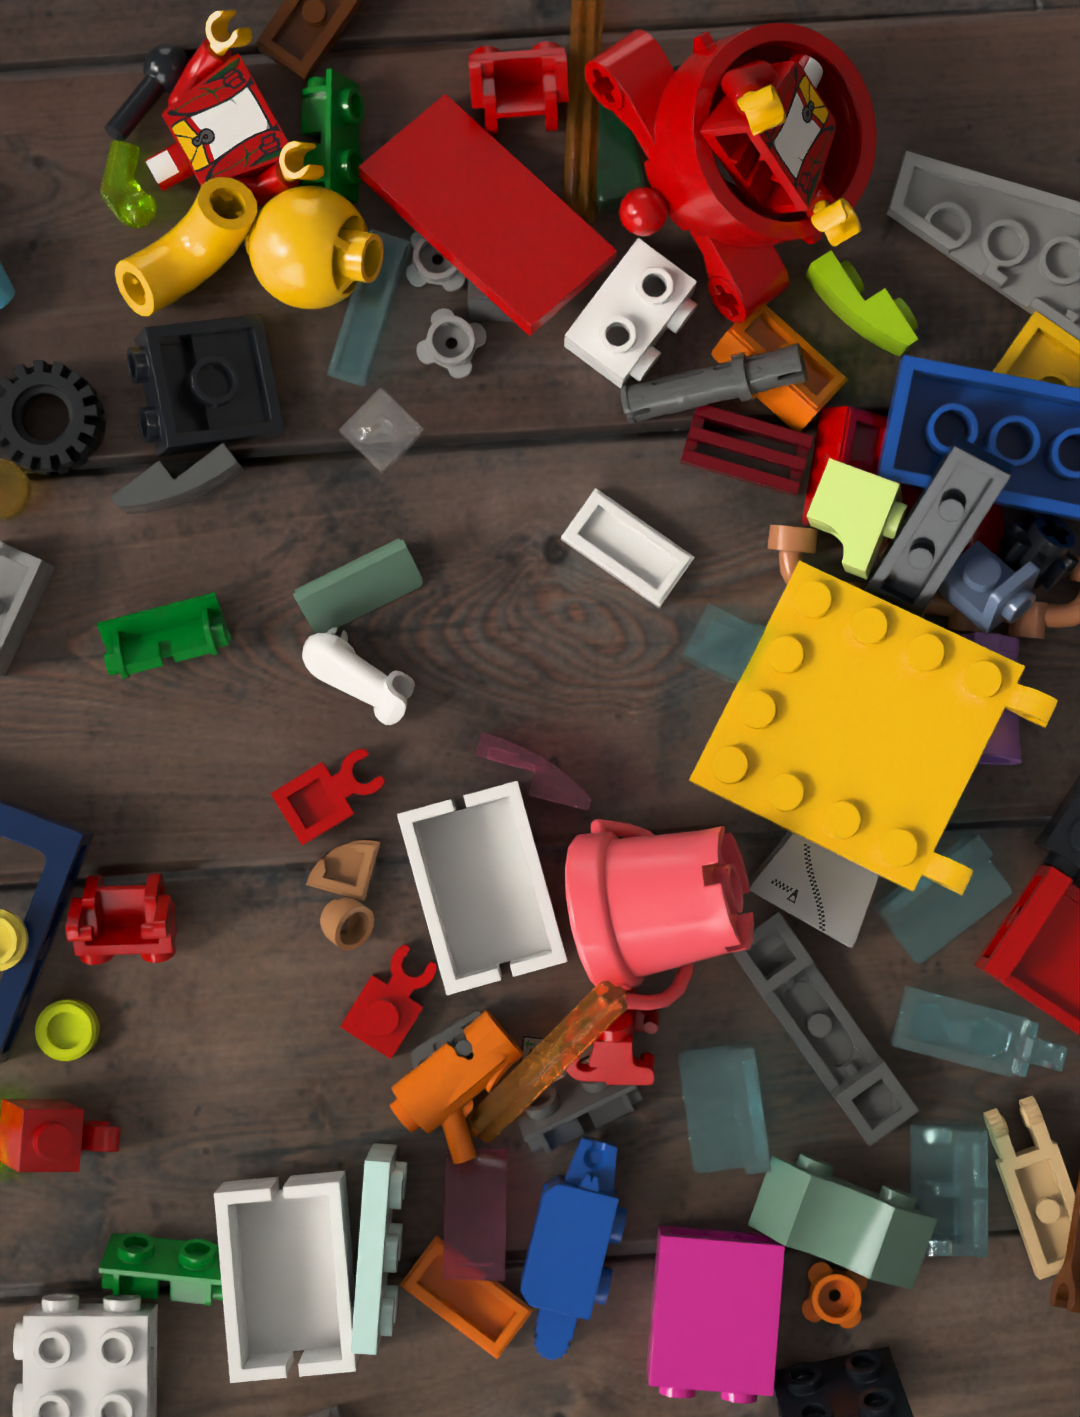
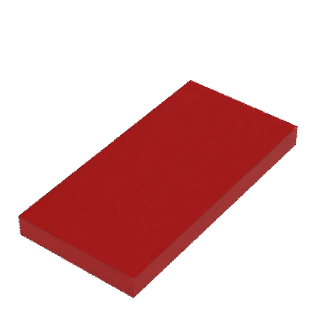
(487, 214)

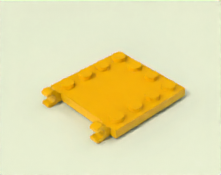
(862, 727)

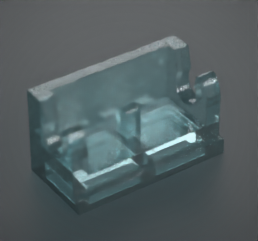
(952, 1185)

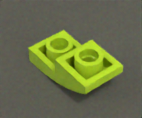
(877, 319)

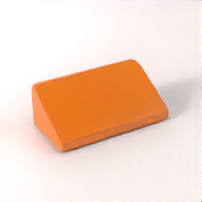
(792, 403)

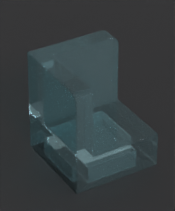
(722, 644)

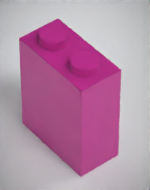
(715, 1313)

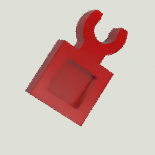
(319, 799)
(385, 1009)

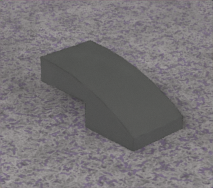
(160, 490)

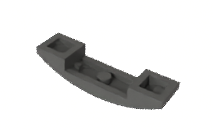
(824, 1030)

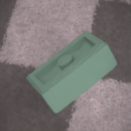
(359, 587)

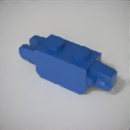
(570, 1243)

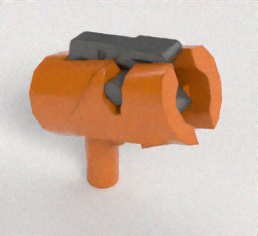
(449, 1074)

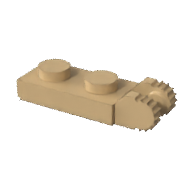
(1035, 1187)

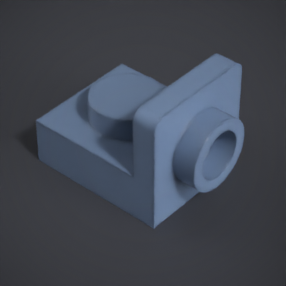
(988, 588)

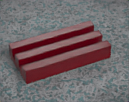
(755, 427)

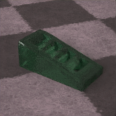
(616, 162)

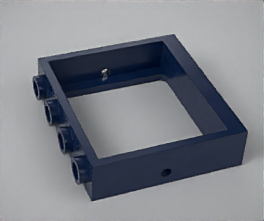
(64, 855)

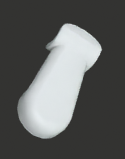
(336, 663)

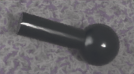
(161, 70)

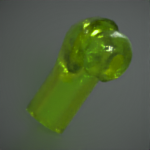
(120, 189)

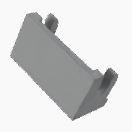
(21, 588)

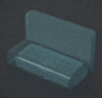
(937, 915)
(724, 1108)

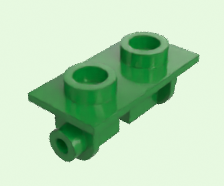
(334, 110)
(175, 629)
(138, 1262)

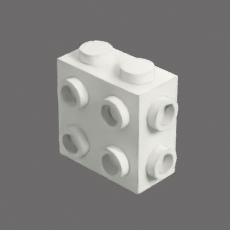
(87, 1358)

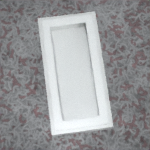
(627, 548)

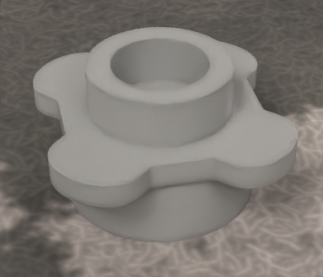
(425, 271)
(448, 326)

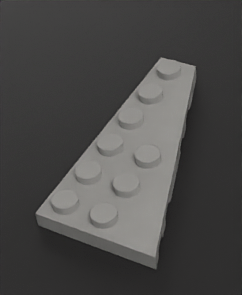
(998, 231)

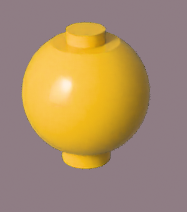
(312, 248)

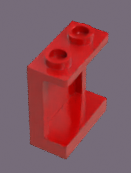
(1039, 947)

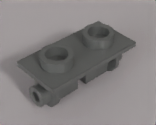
(554, 1114)

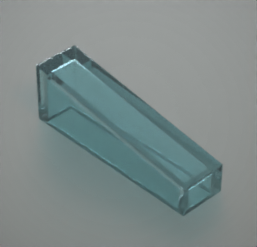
(368, 315)

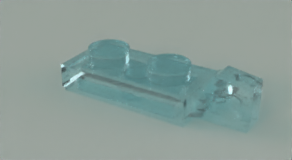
(972, 1034)

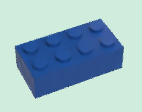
(1006, 415)

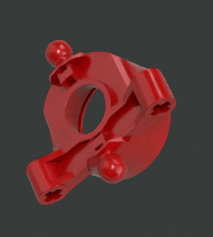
(666, 117)

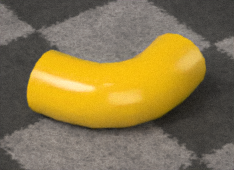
(191, 249)

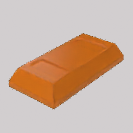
(477, 1308)

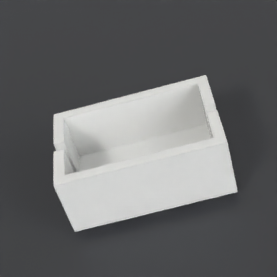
(482, 887)
(286, 1275)

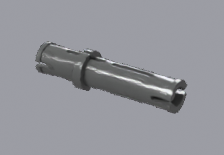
(725, 381)

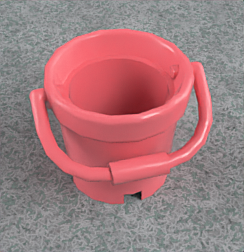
(654, 904)

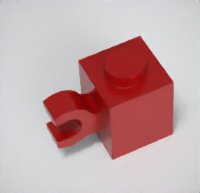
(50, 1135)

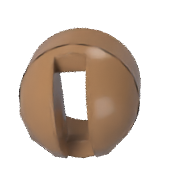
(346, 923)

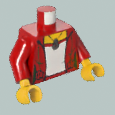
(226, 124)
(776, 141)

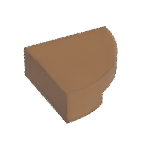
(347, 869)

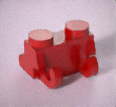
(519, 83)
(122, 921)
(613, 1054)

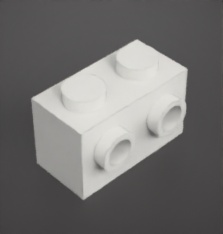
(631, 315)

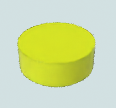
(67, 1029)

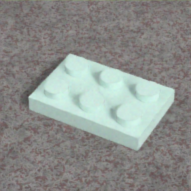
(378, 1248)

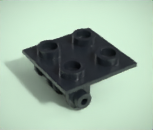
(843, 1386)

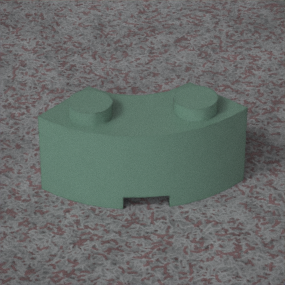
(843, 1221)

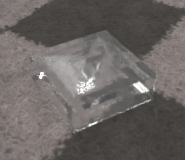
(381, 431)

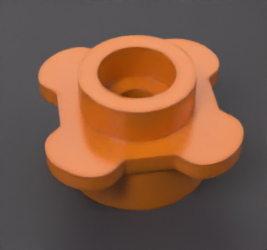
(840, 1311)

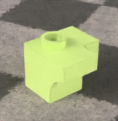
(859, 512)

